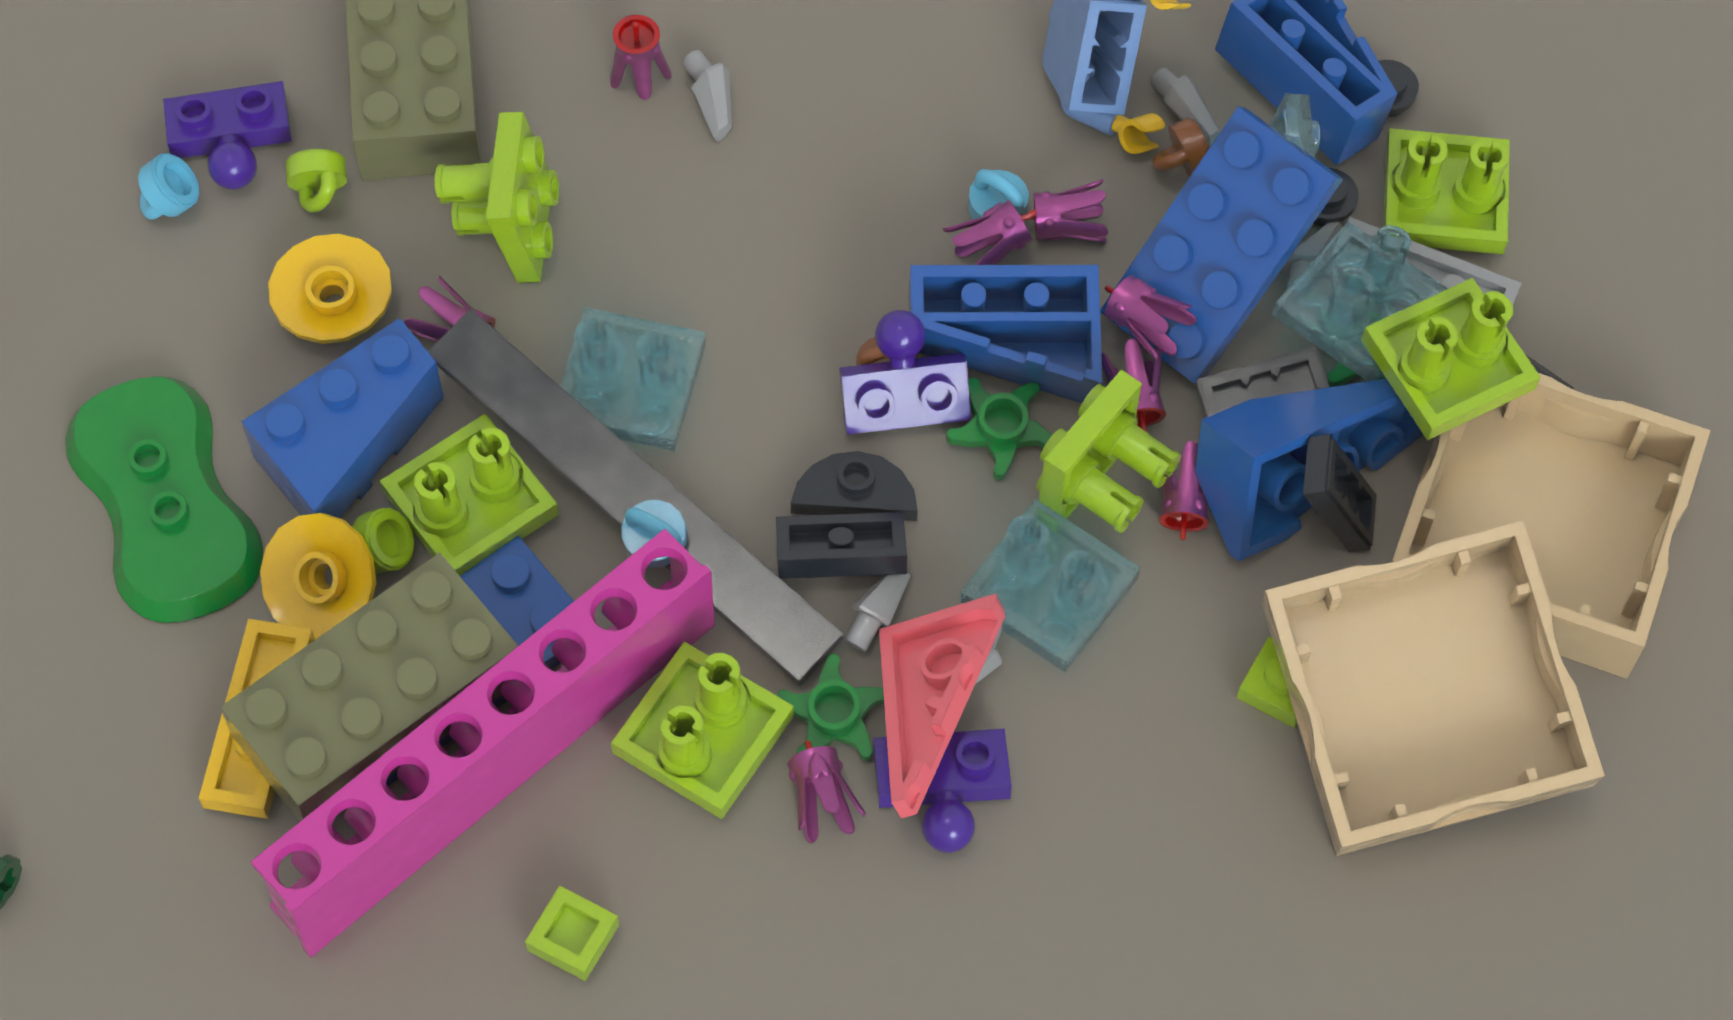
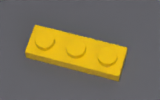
(231, 777)

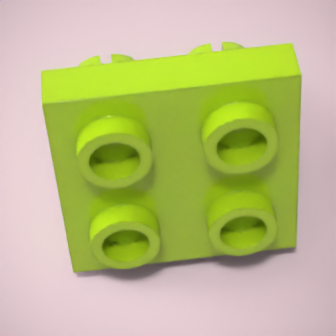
(1448, 189)
(506, 197)
(1451, 357)
(1104, 433)
(469, 495)
(703, 729)

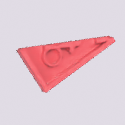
(926, 685)

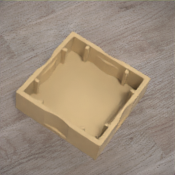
(1596, 497)
(1431, 688)

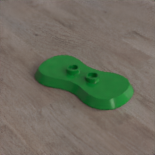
(175, 530)

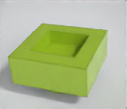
(1266, 687)
(572, 933)

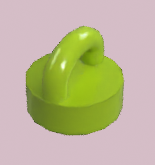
(315, 172)
(387, 538)

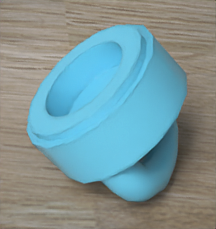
(167, 187)
(995, 187)
(648, 520)

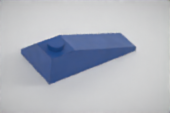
(1257, 453)

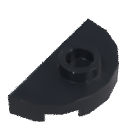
(854, 485)

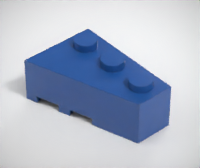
(1311, 52)
(1015, 321)
(346, 421)

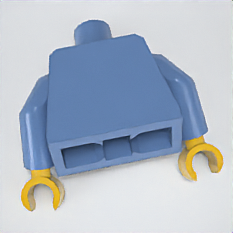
(1092, 63)

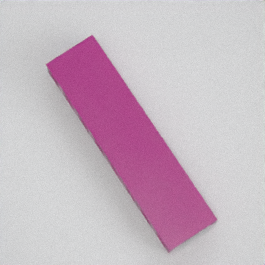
(496, 748)

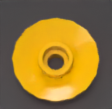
(325, 268)
(296, 568)

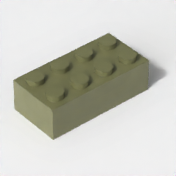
(412, 86)
(366, 685)

